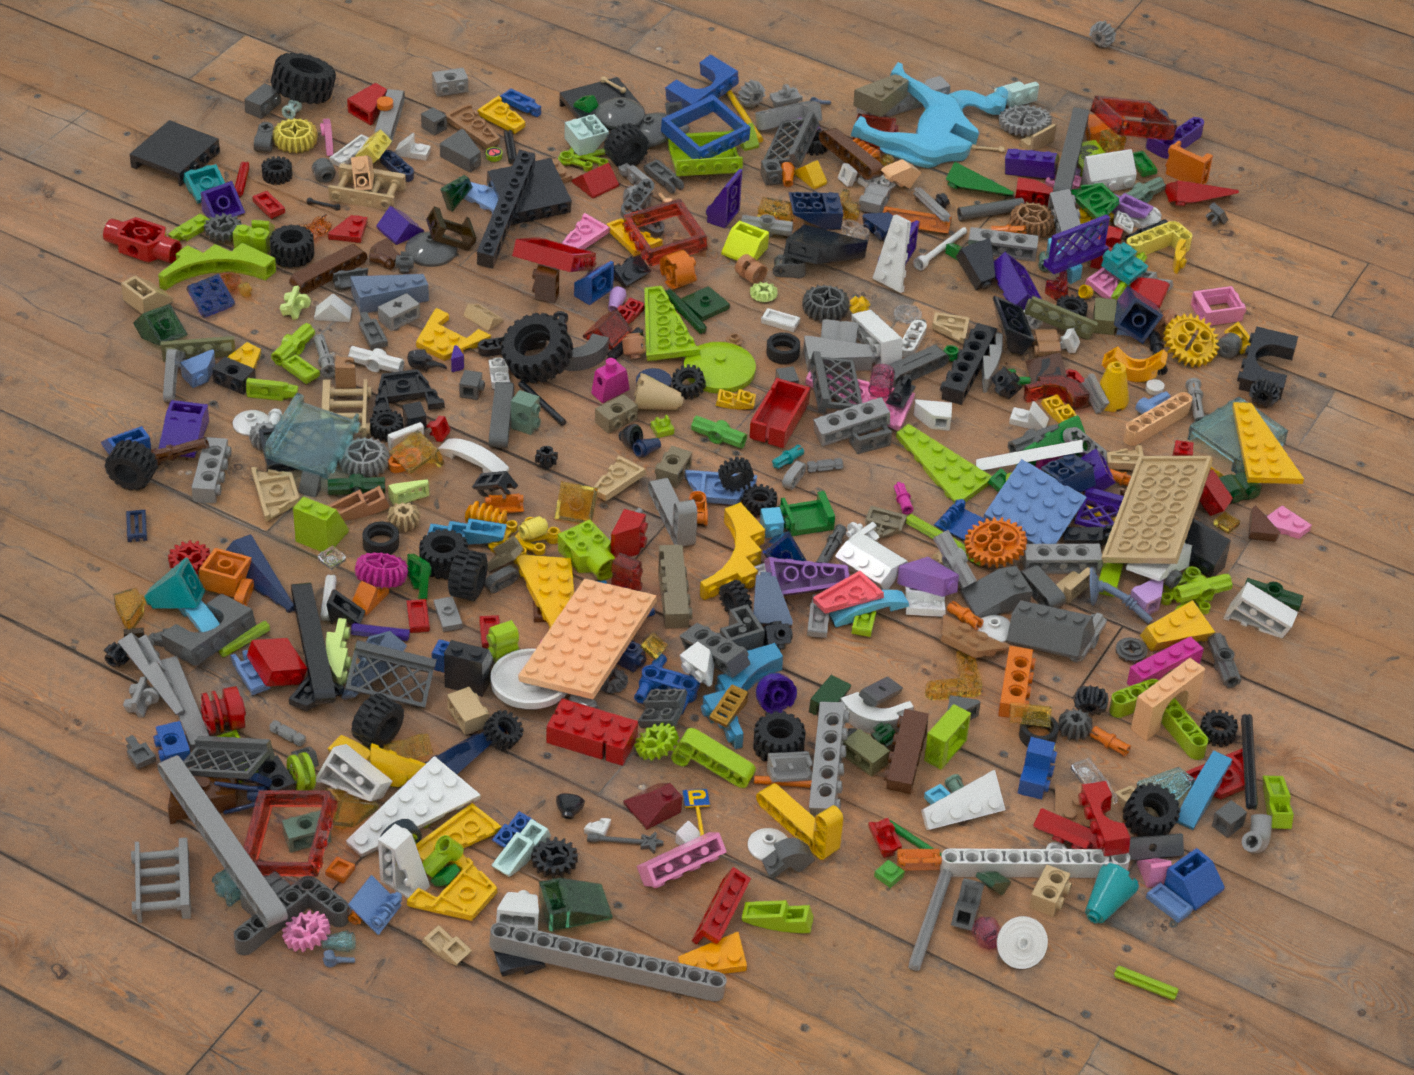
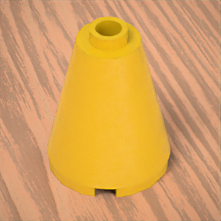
(1115, 386)

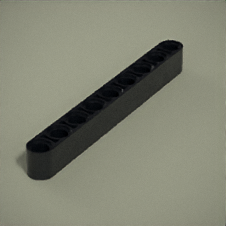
(313, 644)

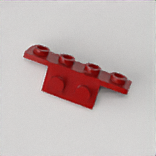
(1065, 830)

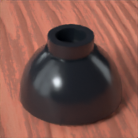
(630, 435)
(569, 804)

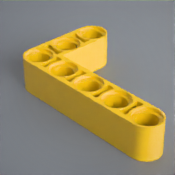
(819, 832)

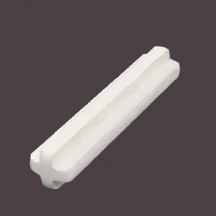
(330, 584)

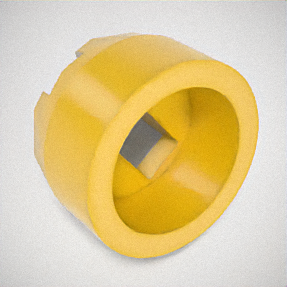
(1085, 291)

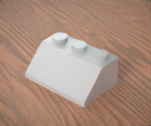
(1112, 169)
(871, 559)

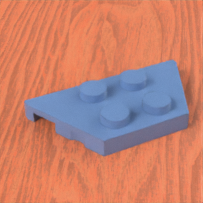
(711, 485)

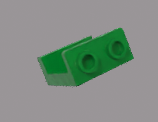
(808, 516)

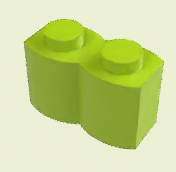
(253, 237)
(503, 639)

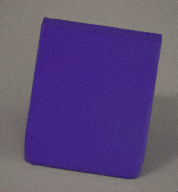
(457, 359)

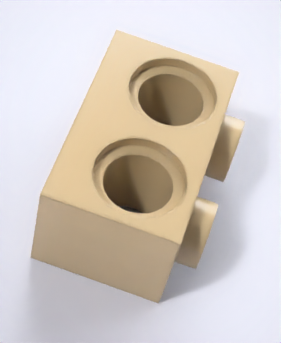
(1050, 890)

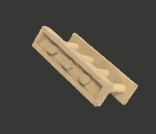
(372, 199)
(329, 404)

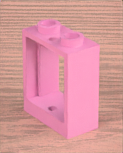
(1202, 299)

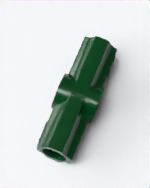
(355, 482)
(1276, 590)

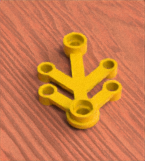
(538, 548)

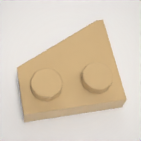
(951, 326)

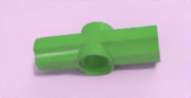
(719, 431)

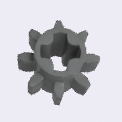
(404, 262)

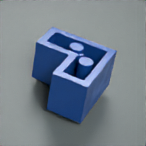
(1037, 768)

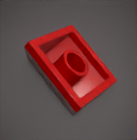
(597, 181)

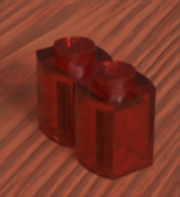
(627, 572)

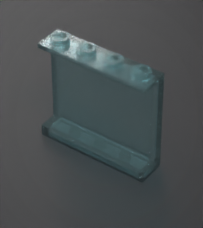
(1221, 433)
(311, 438)

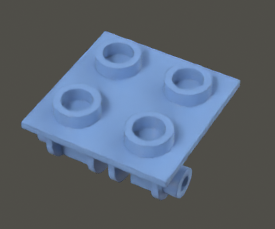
(375, 904)

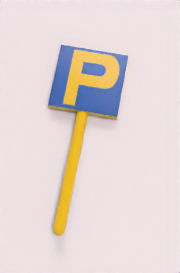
(696, 798)

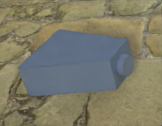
(769, 600)

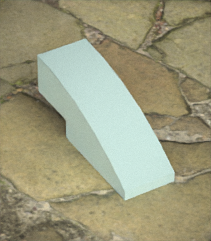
(519, 849)

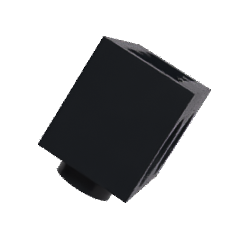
(278, 774)

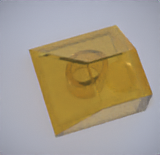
(576, 502)
(350, 809)

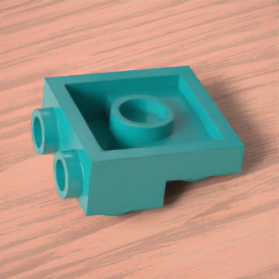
(202, 180)
(1123, 263)

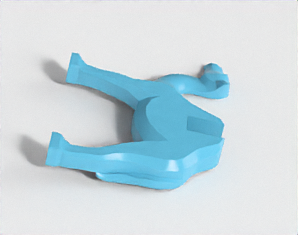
(942, 129)

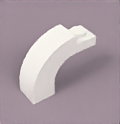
(867, 716)

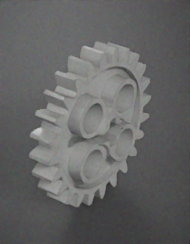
(1024, 119)

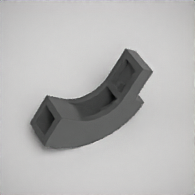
(589, 354)

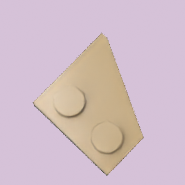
(1123, 458)

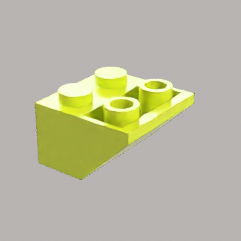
(745, 240)

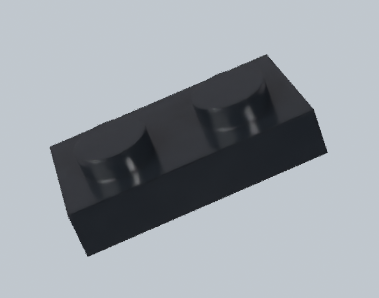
(631, 270)

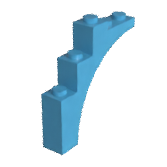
(762, 662)

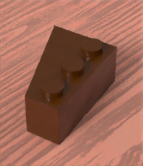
(221, 797)

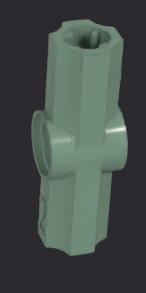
(1146, 191)

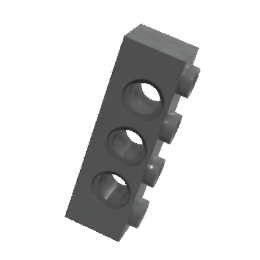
(725, 653)

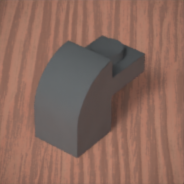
(788, 853)
(968, 904)

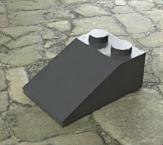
(997, 592)

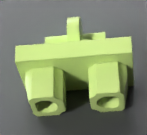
(294, 303)

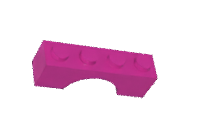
(1160, 663)

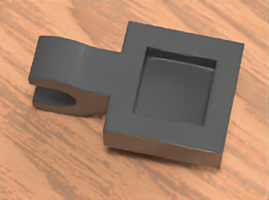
(138, 753)

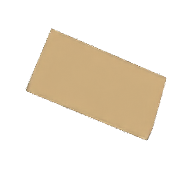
(482, 316)

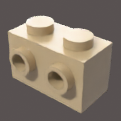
(467, 710)

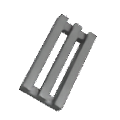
(1097, 396)

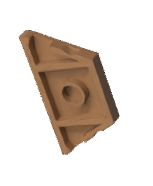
(969, 640)
(1068, 806)

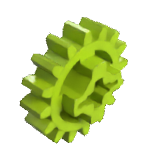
(656, 741)

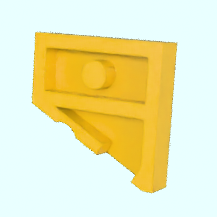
(247, 354)

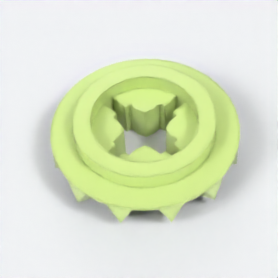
(767, 294)

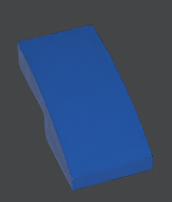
(508, 831)

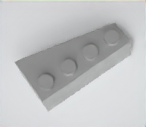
(1064, 212)

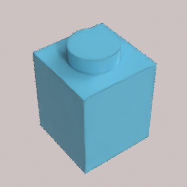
(772, 521)

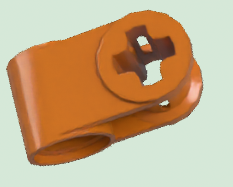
(701, 503)

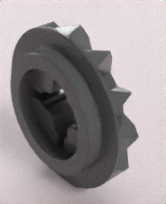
(1136, 645)
(617, 684)

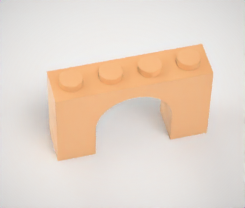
(1182, 684)

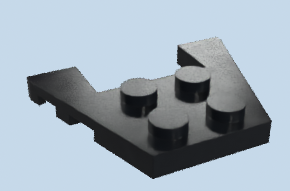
(405, 386)

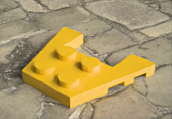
(441, 341)
(462, 897)

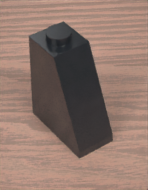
(978, 263)

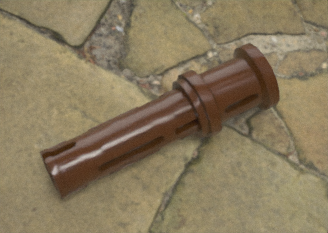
(172, 452)

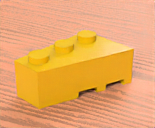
(1176, 627)

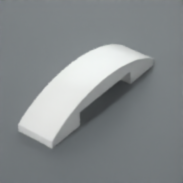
(473, 453)

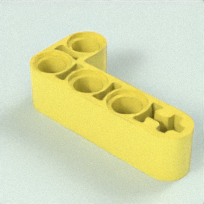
(1160, 237)

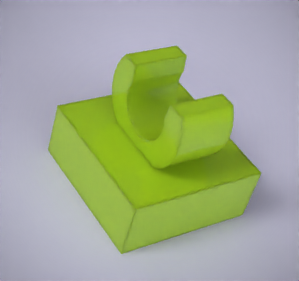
(662, 427)

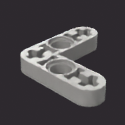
(173, 360)

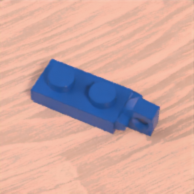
(521, 102)

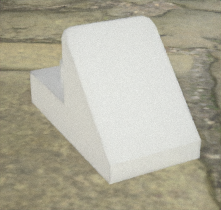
(410, 149)
(1029, 419)

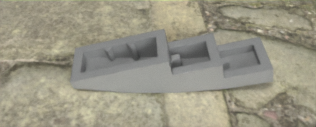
(991, 363)

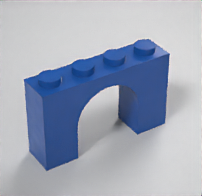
(721, 74)

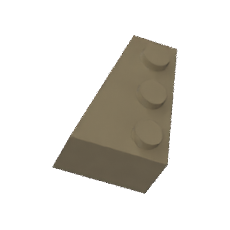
(881, 95)

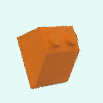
(224, 571)

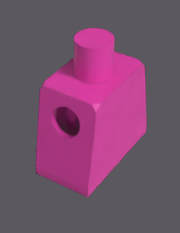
(610, 381)

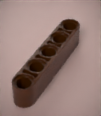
(851, 153)
(322, 270)

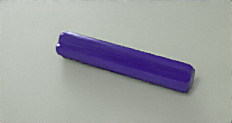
(370, 630)

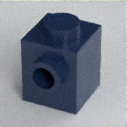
(633, 657)

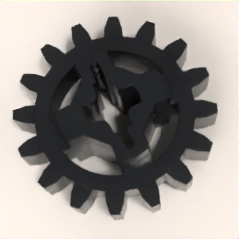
(554, 857)

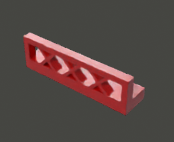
(722, 907)

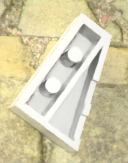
(1261, 611)
(352, 773)
(401, 862)

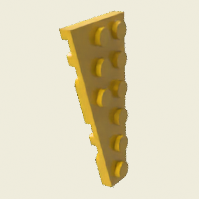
(1261, 452)
(548, 582)

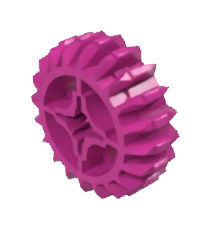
(381, 570)

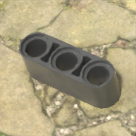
(1043, 588)

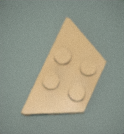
(275, 491)

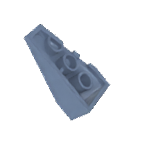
(384, 639)

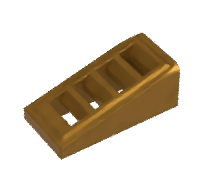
(735, 695)

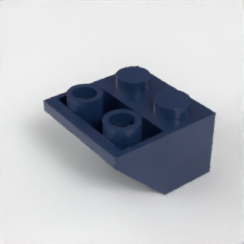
(1071, 472)

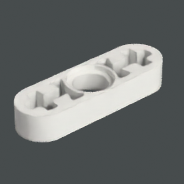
(912, 333)

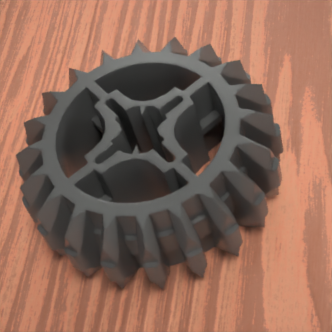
(825, 303)

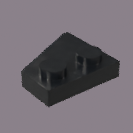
(303, 698)

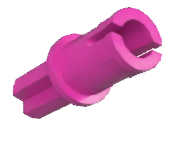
(903, 498)

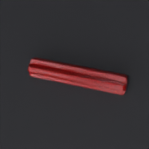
(242, 177)

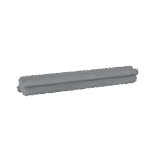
(927, 200)

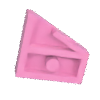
(1289, 523)

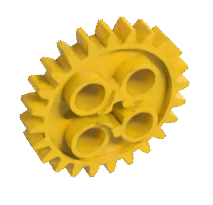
(1204, 343)

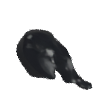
(421, 360)

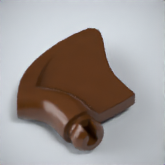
(383, 254)

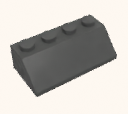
(1050, 629)

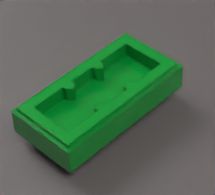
(1144, 164)

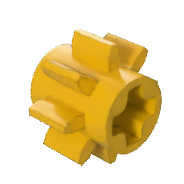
(859, 304)

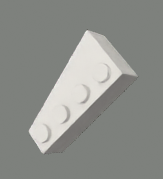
(879, 336)

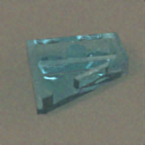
(1175, 780)

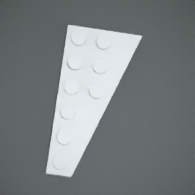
(422, 799)

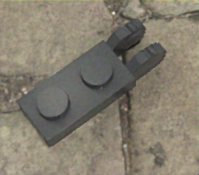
(664, 176)

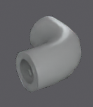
(1259, 835)

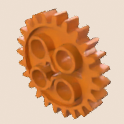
(995, 542)

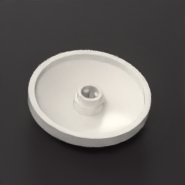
(519, 694)

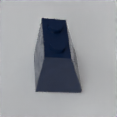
(1136, 314)

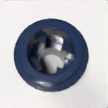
(646, 446)

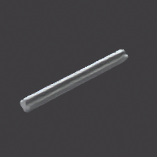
(929, 920)

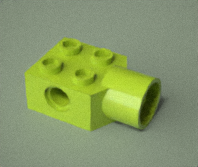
(587, 549)

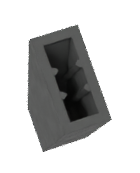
(461, 151)

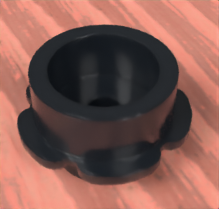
(942, 200)

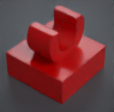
(439, 428)

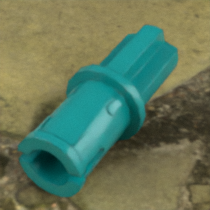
(788, 457)

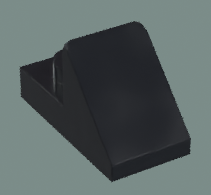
(342, 607)

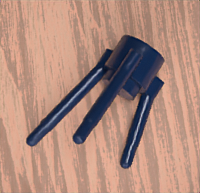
(252, 793)

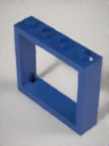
(671, 124)

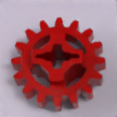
(196, 554)

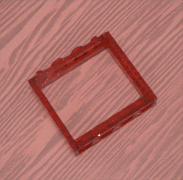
(1156, 125)
(691, 245)
(290, 798)

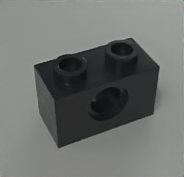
(232, 374)

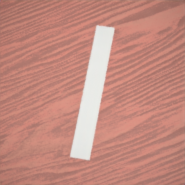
(1030, 455)

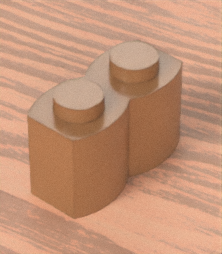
(1045, 342)

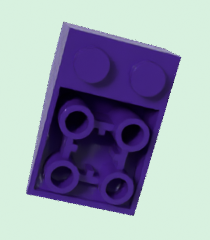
(184, 423)

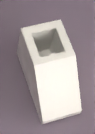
(934, 414)
(699, 663)

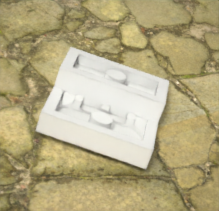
(924, 603)

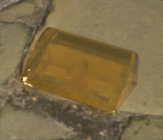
(1030, 714)

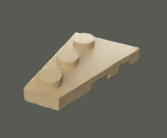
(618, 478)

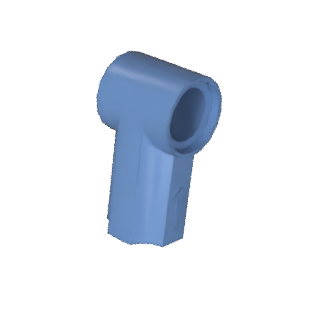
(1146, 404)

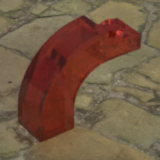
(1068, 390)

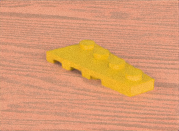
(465, 827)

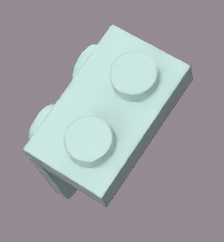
(1020, 93)

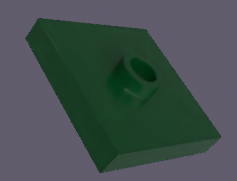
(706, 303)

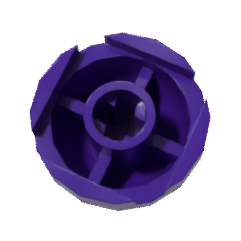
(775, 692)

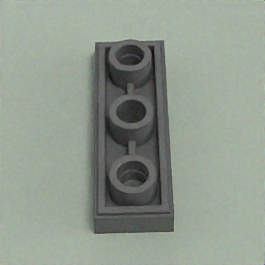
(880, 691)
(1163, 846)

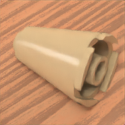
(654, 395)

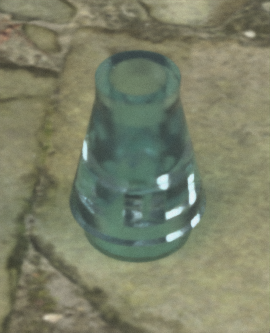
(340, 941)

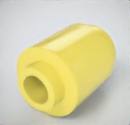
(533, 528)

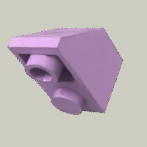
(1148, 595)

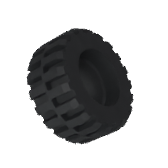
(303, 78)
(528, 332)

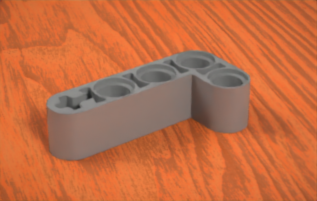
(773, 117)

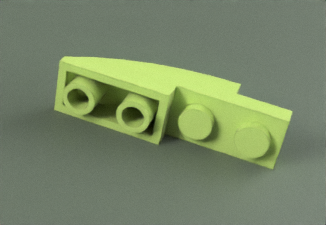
(338, 652)

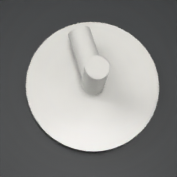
(1022, 942)

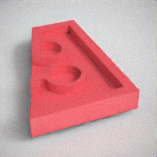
(848, 593)

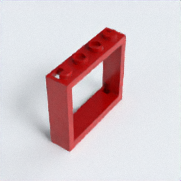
(554, 254)

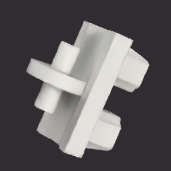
(856, 529)

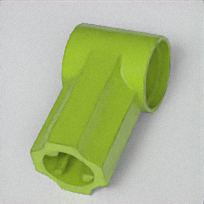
(445, 851)

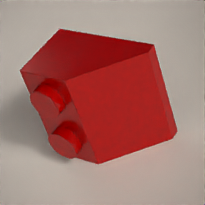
(629, 534)

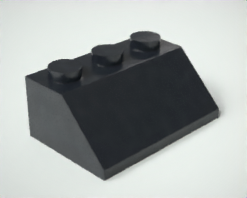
(1013, 325)
(1208, 549)

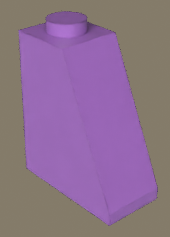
(928, 577)

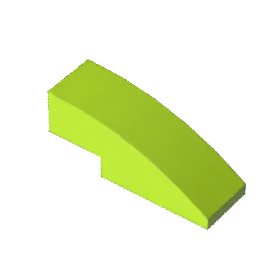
(1278, 801)
(778, 916)

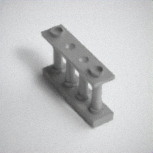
(181, 886)

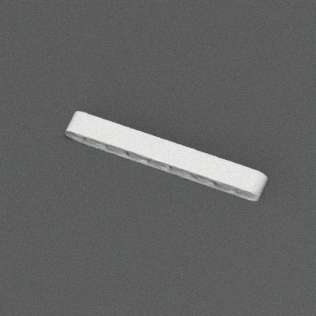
(1028, 862)

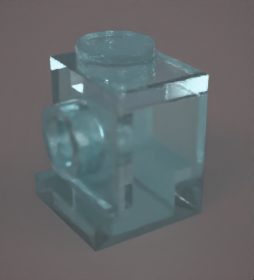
(226, 887)

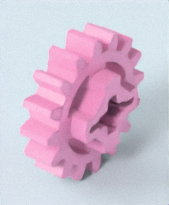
(306, 931)

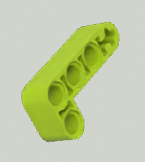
(714, 757)

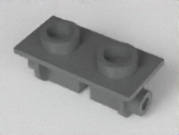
(343, 280)

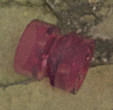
(881, 381)

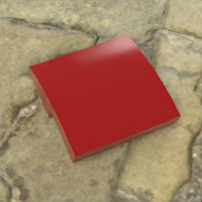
(1151, 288)

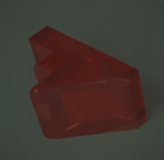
(1057, 287)

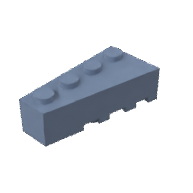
(377, 290)

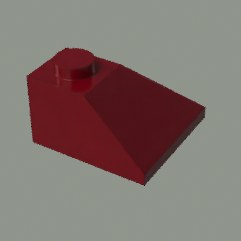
(655, 804)

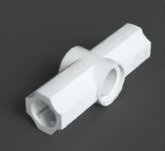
(376, 359)

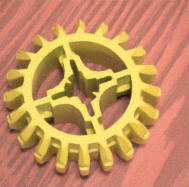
(295, 135)

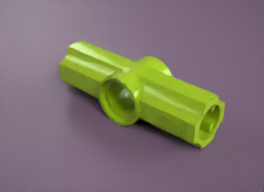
(293, 344)
(1202, 588)

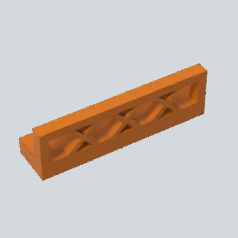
(927, 221)

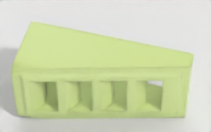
(403, 491)

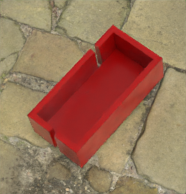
(779, 412)
(588, 728)

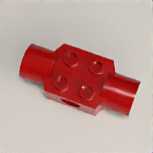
(141, 239)

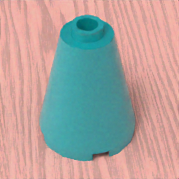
(1110, 892)

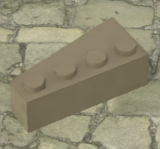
(674, 586)

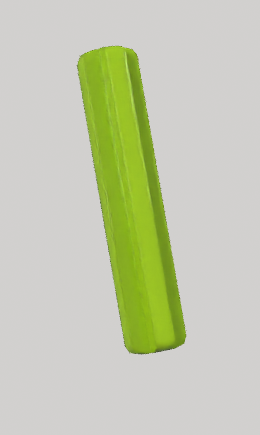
(255, 632)
(1146, 983)

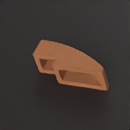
(361, 505)

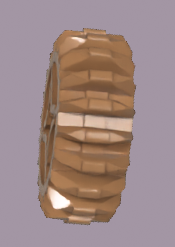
(1035, 218)

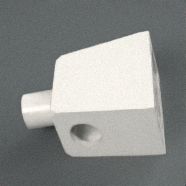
(519, 909)

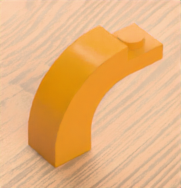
(1137, 369)

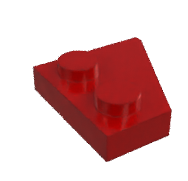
(350, 229)

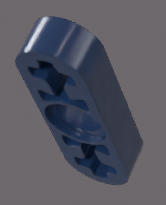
(390, 159)

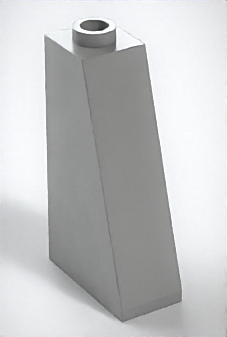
(859, 353)

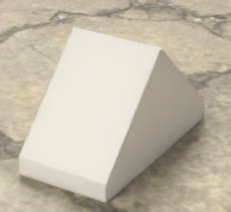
(333, 310)

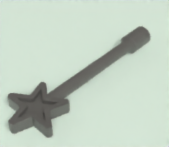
(645, 841)

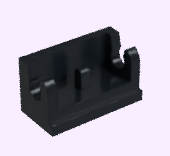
(494, 481)

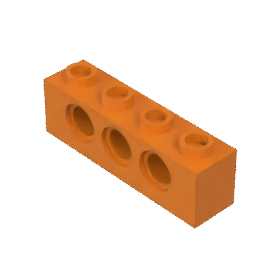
(1016, 678)

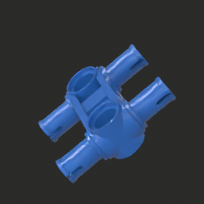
(657, 677)

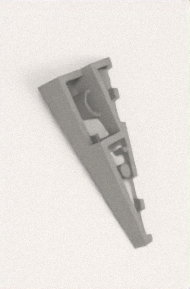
(148, 661)

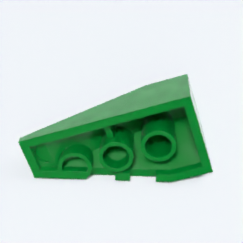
(966, 179)
(1057, 436)

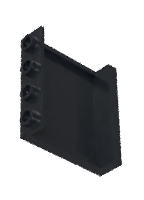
(600, 90)
(175, 150)
(544, 193)

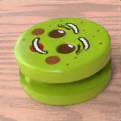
(302, 771)

